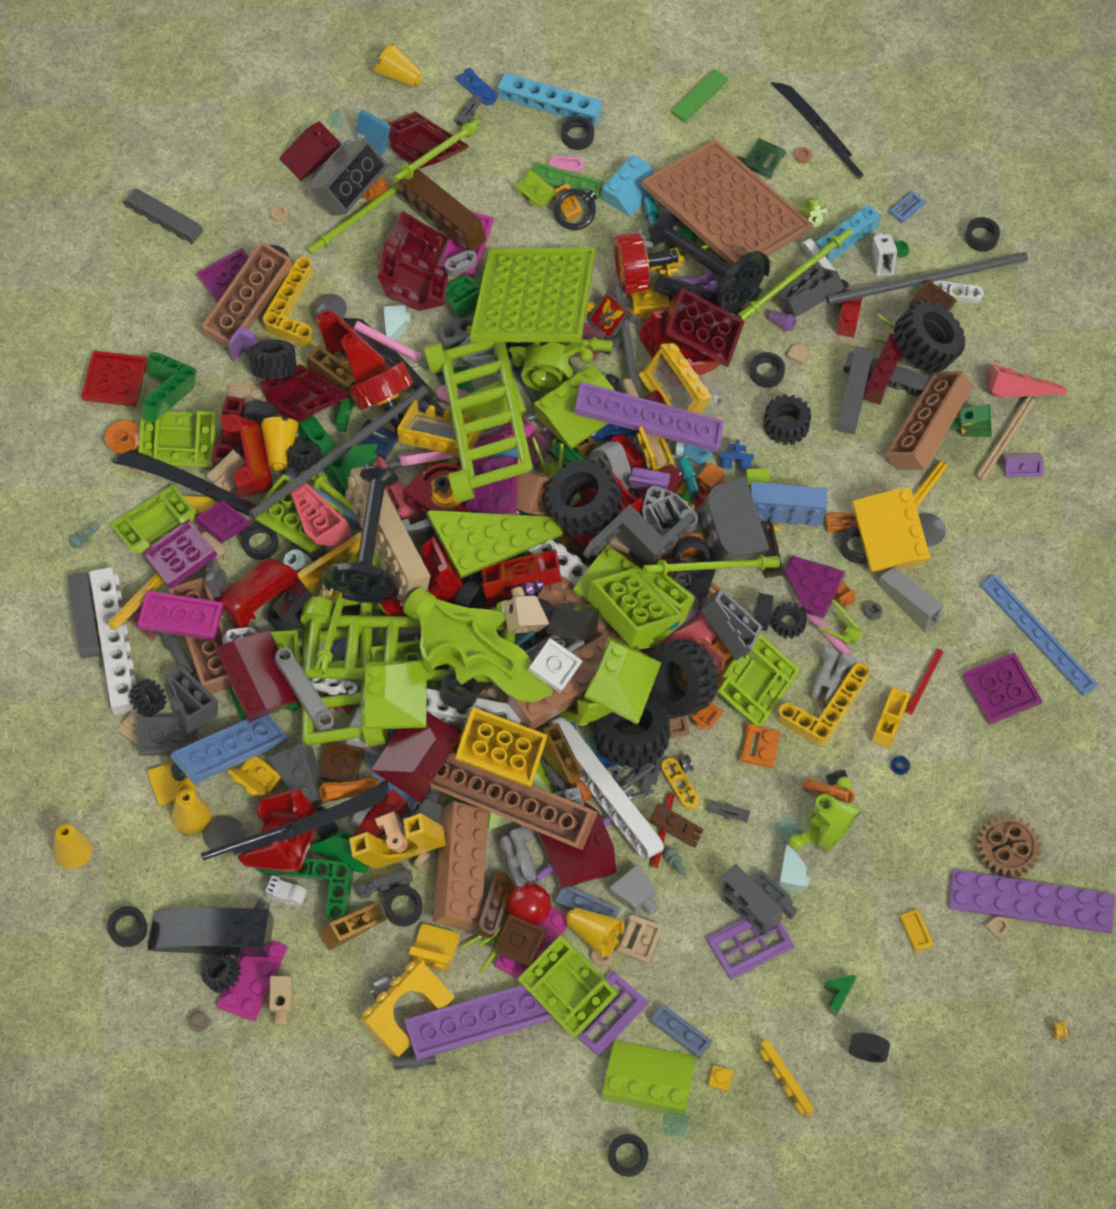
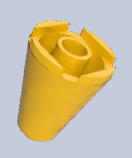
(398, 67)
(278, 437)
(190, 813)
(71, 847)
(596, 930)

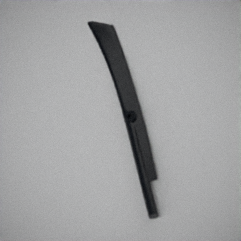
(818, 124)
(394, 358)
(151, 465)
(356, 804)

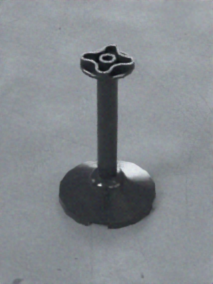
(740, 282)
(361, 579)

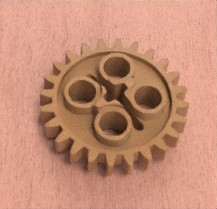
(1015, 862)

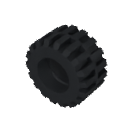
(272, 359)
(787, 431)

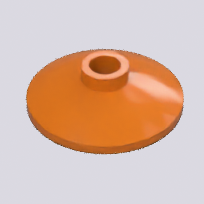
(121, 430)

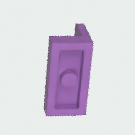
(241, 342)
(1023, 464)
(645, 479)

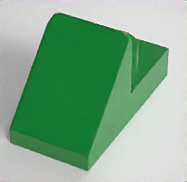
(841, 988)

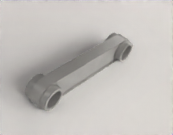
(303, 689)

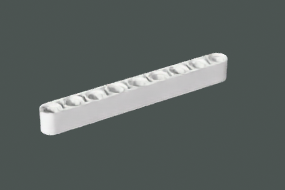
(610, 795)

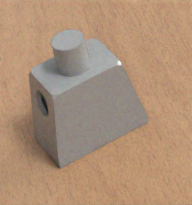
(635, 891)

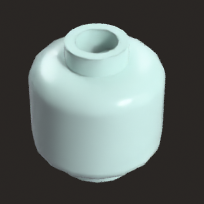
(297, 560)

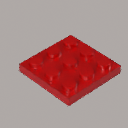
(114, 378)

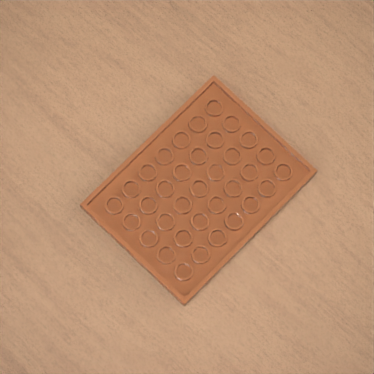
(726, 203)

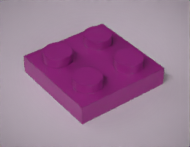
(222, 521)

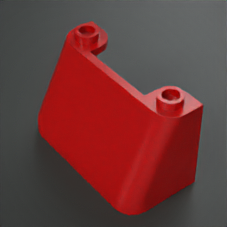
(653, 336)
(341, 337)
(256, 476)
(443, 578)
(255, 590)
(288, 853)

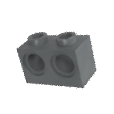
(456, 331)

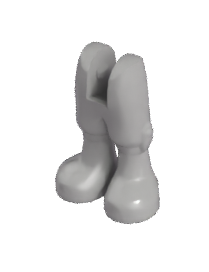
(823, 677)
(519, 863)

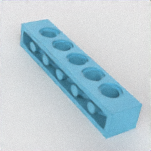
(548, 98)

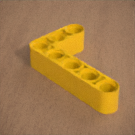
(293, 286)
(832, 710)

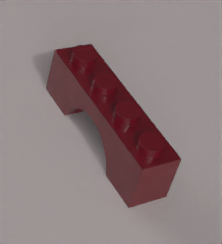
(883, 371)
(226, 444)
(419, 495)

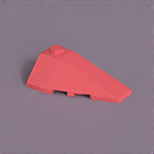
(1007, 383)
(395, 494)
(319, 519)
(696, 628)

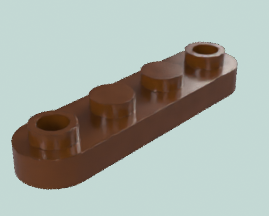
(493, 905)

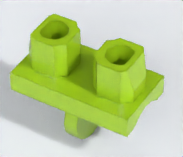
(813, 210)

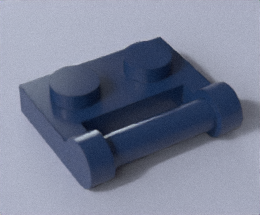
(384, 446)

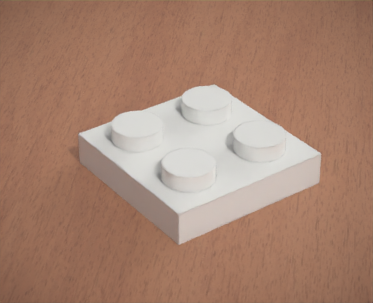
(554, 665)

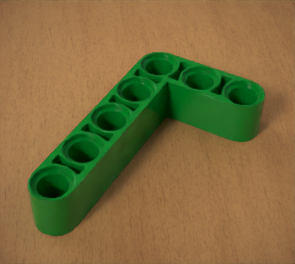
(178, 382)
(331, 875)

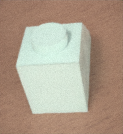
(396, 321)
(793, 872)

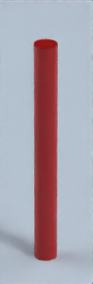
(924, 681)
(656, 858)

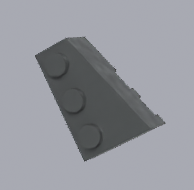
(809, 290)
(731, 623)
(190, 699)
(300, 771)
(749, 900)

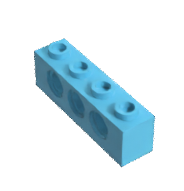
(861, 224)

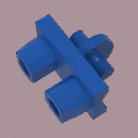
(727, 457)

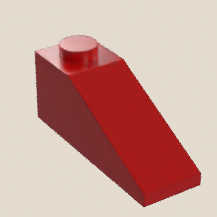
(849, 317)
(393, 803)

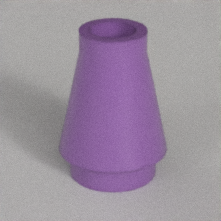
(784, 321)

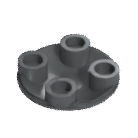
(329, 302)
(933, 528)
(222, 832)

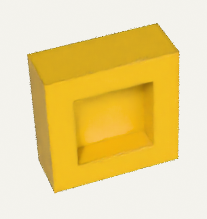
(720, 1078)

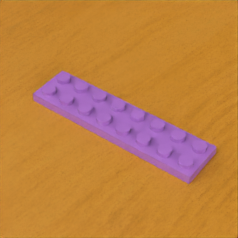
(652, 416)
(1032, 901)
(474, 1021)

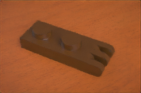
(675, 825)

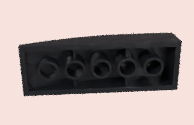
(212, 931)

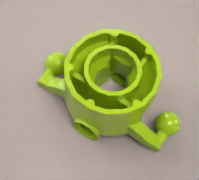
(547, 363)
(828, 823)

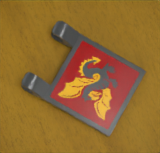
(610, 316)

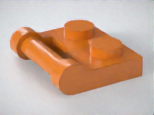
(766, 746)

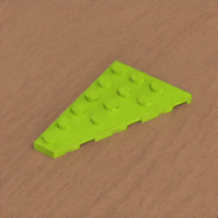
(485, 539)

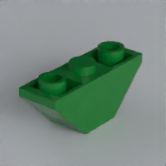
(358, 457)
(338, 848)

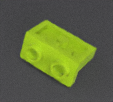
(535, 188)

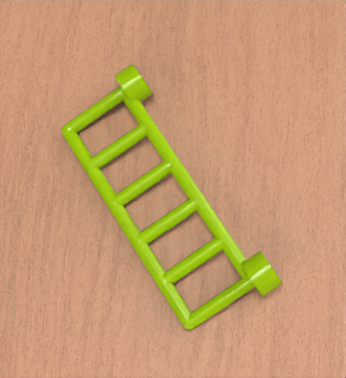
(464, 480)
(318, 614)
(372, 737)

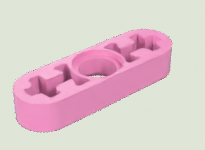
(422, 457)

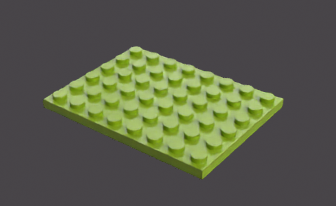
(534, 295)

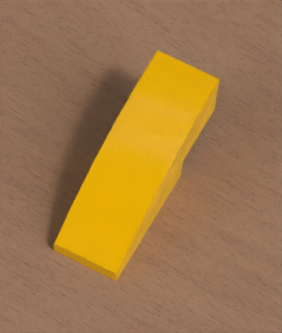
(891, 717)

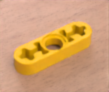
(691, 792)

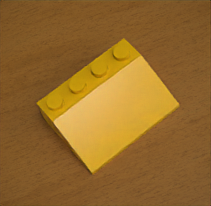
(891, 530)
(501, 747)

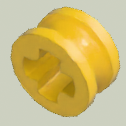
(1059, 1029)

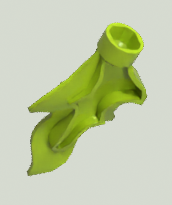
(472, 646)

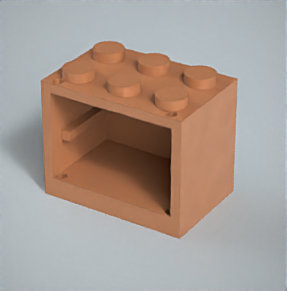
(531, 493)

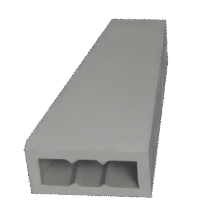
(911, 598)

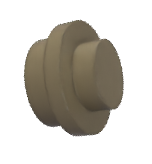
(198, 1021)

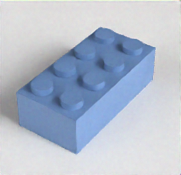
(789, 503)

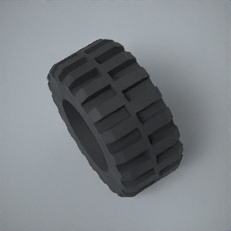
(929, 336)
(573, 480)
(699, 672)
(638, 748)

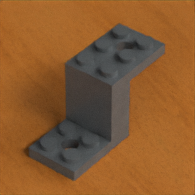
(638, 536)

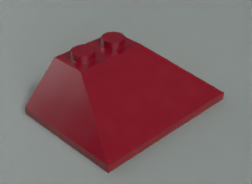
(414, 139)
(415, 238)
(411, 279)
(302, 394)
(417, 756)
(579, 866)

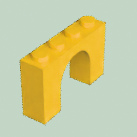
(421, 836)
(380, 1018)

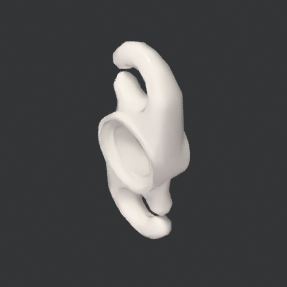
(342, 684)

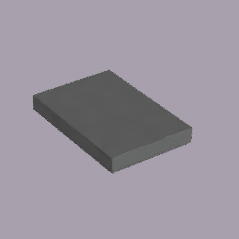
(162, 736)

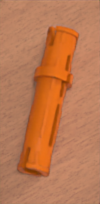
(834, 791)

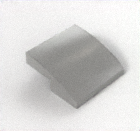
(417, 529)

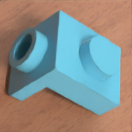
(697, 454)

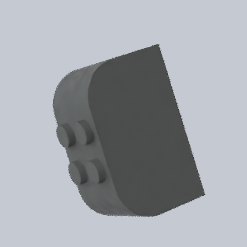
(347, 176)
(732, 523)

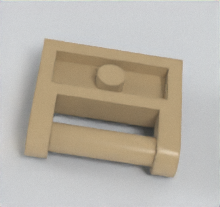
(645, 941)

